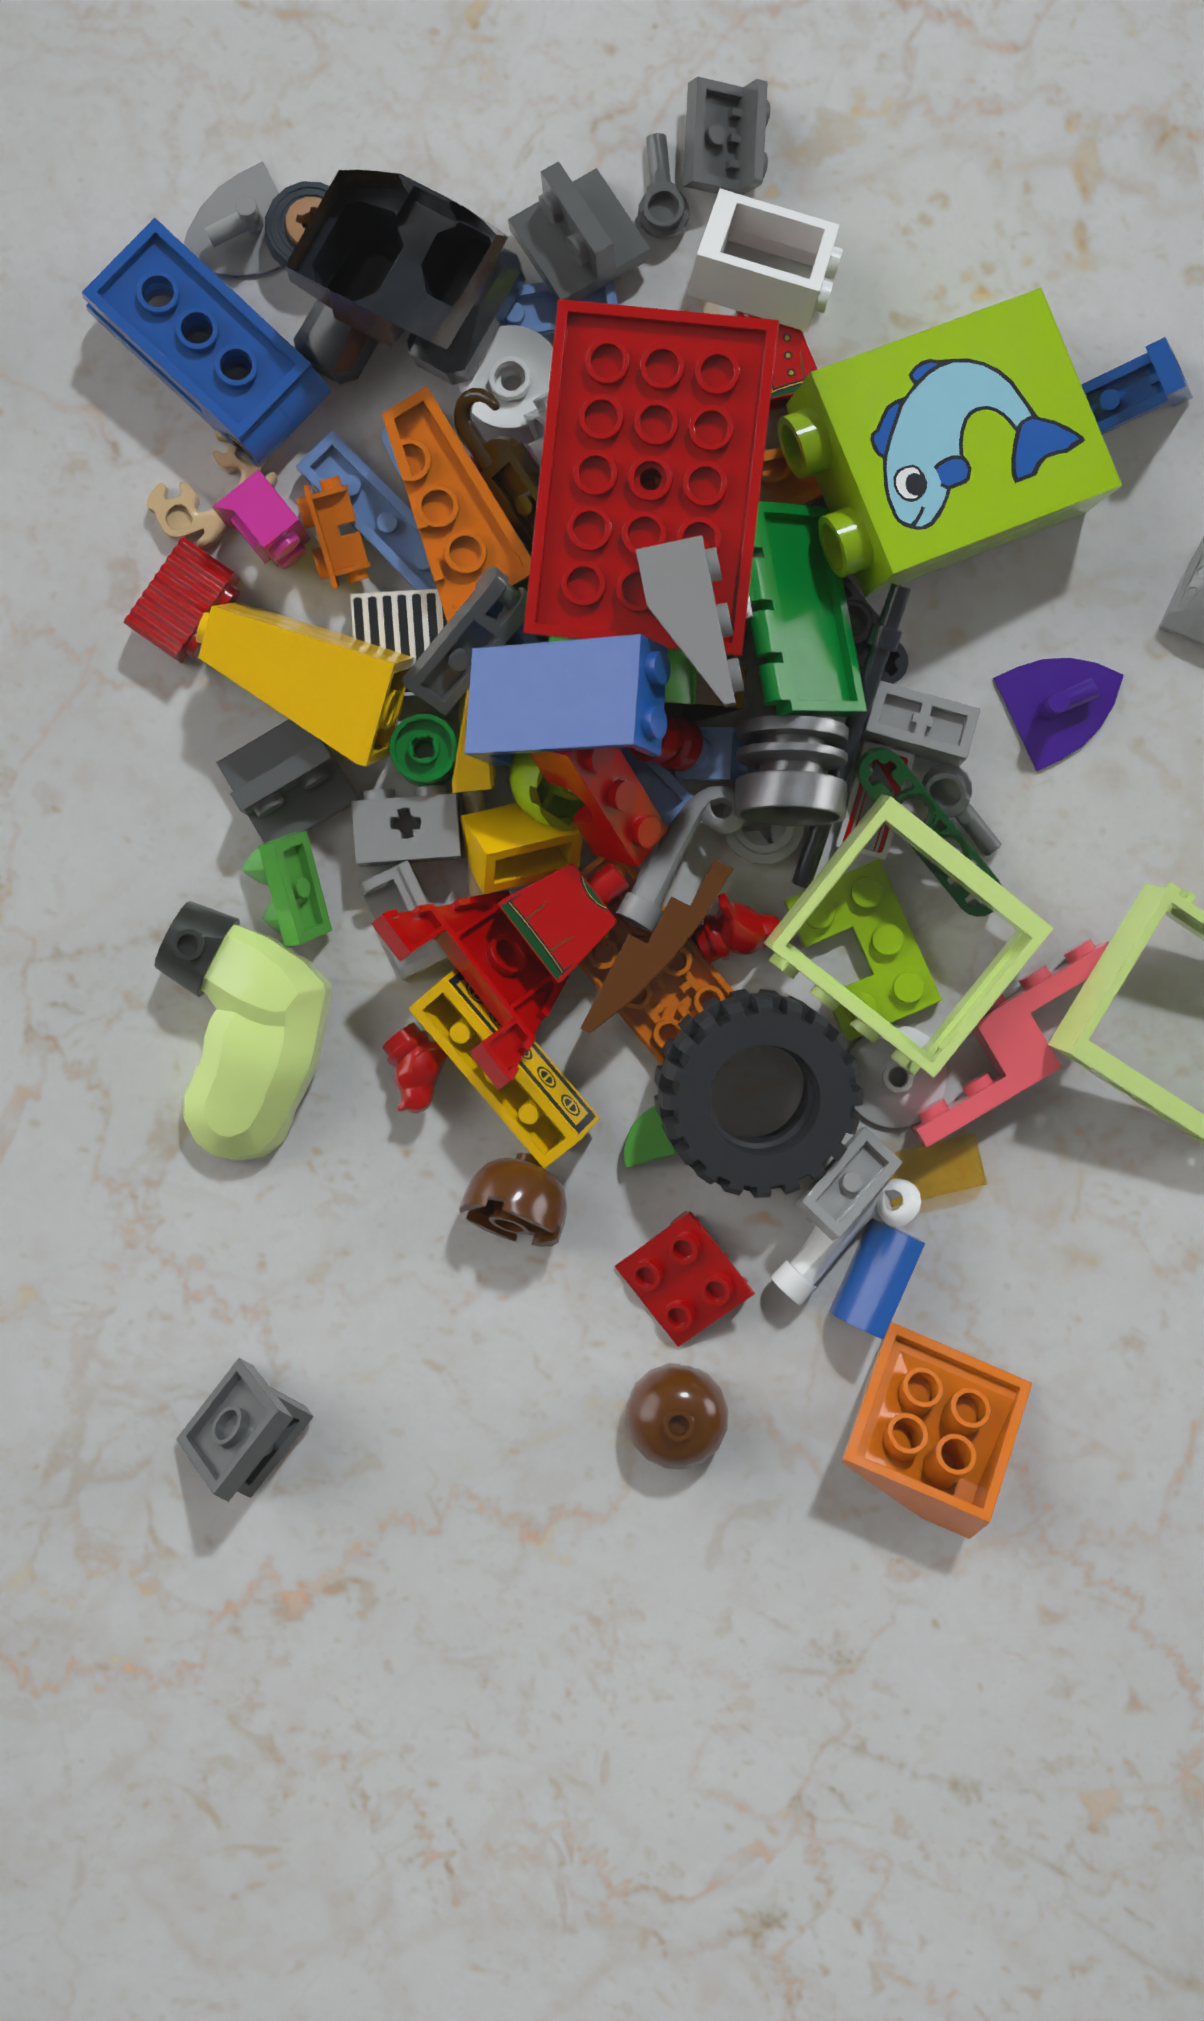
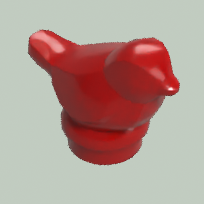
(733, 930)
(416, 1066)

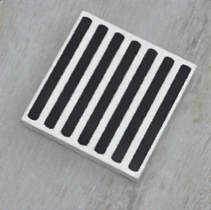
(398, 620)

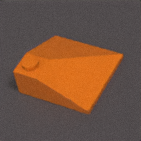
(936, 1430)

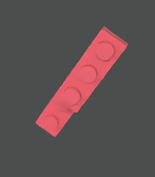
(1011, 1044)

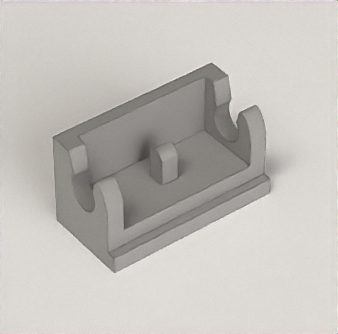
(921, 724)
(402, 891)

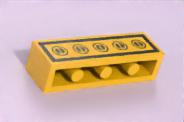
(537, 1103)

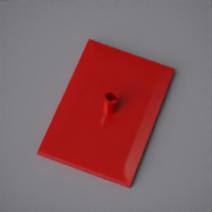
(632, 402)

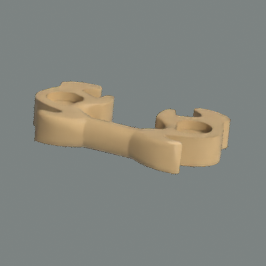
(180, 515)

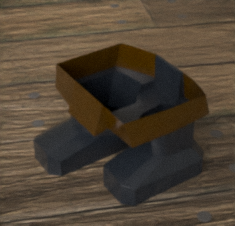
(414, 269)

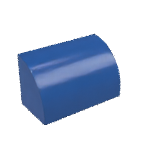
(876, 1278)

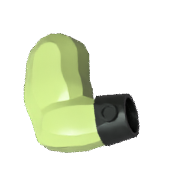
(259, 1039)

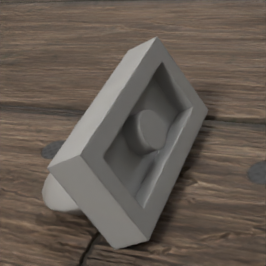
(849, 1184)

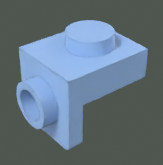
(717, 757)

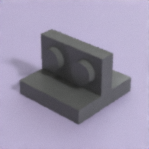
(578, 234)
(286, 781)
(242, 1432)

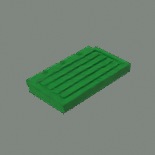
(801, 618)

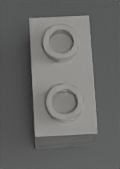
(381, 844)

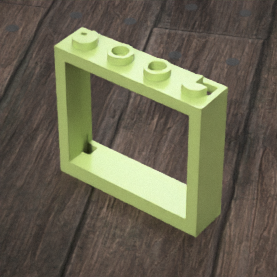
(1102, 986)
(981, 996)

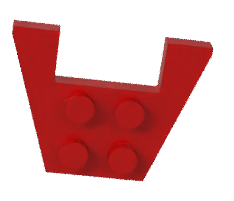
(492, 961)

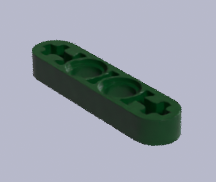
(936, 820)

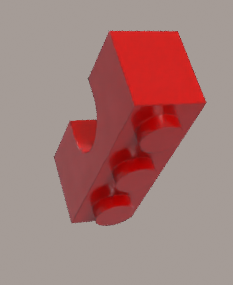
(617, 811)

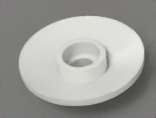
(517, 353)
(889, 1104)

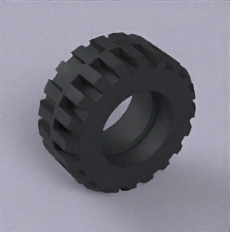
(804, 1140)

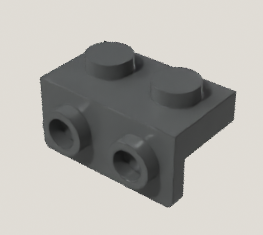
(725, 136)

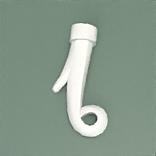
(800, 1275)

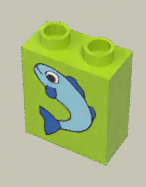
(947, 443)

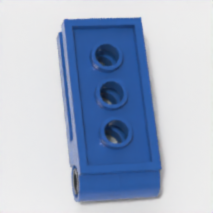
(249, 412)

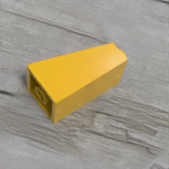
(312, 675)

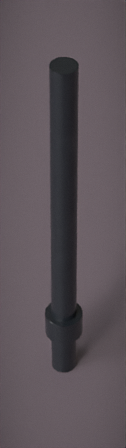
(882, 639)

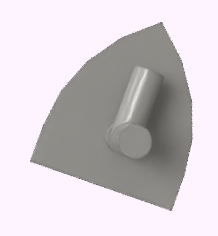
(231, 226)

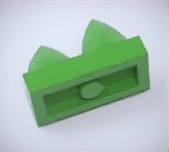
(294, 885)

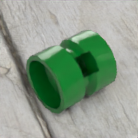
(424, 750)

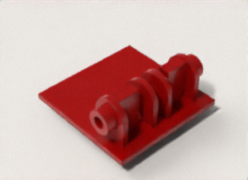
(684, 1278)

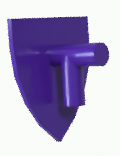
(1058, 704)

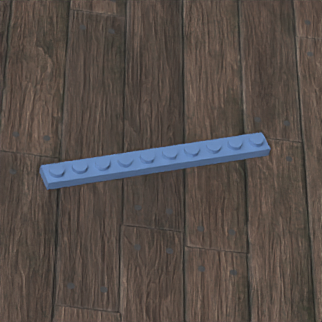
(393, 532)

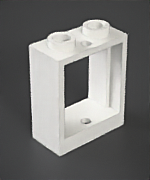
(757, 287)

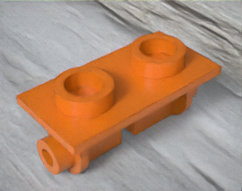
(326, 512)

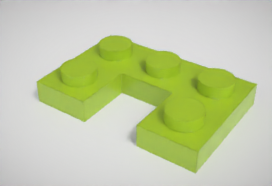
(899, 974)

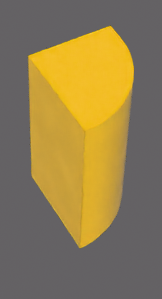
(514, 849)

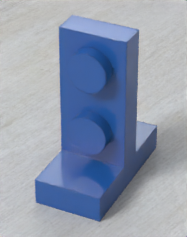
(1137, 387)

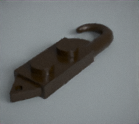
(504, 464)

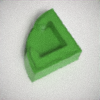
(646, 1140)

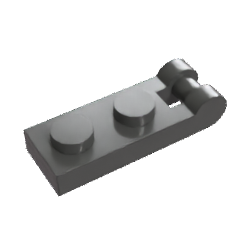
(445, 666)

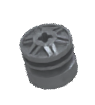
(791, 764)

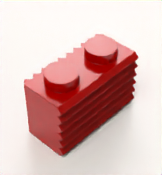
(179, 597)

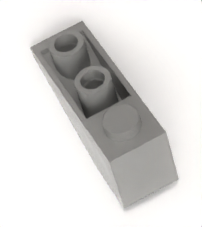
(682, 599)

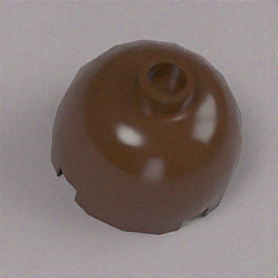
(516, 1199)
(676, 1416)

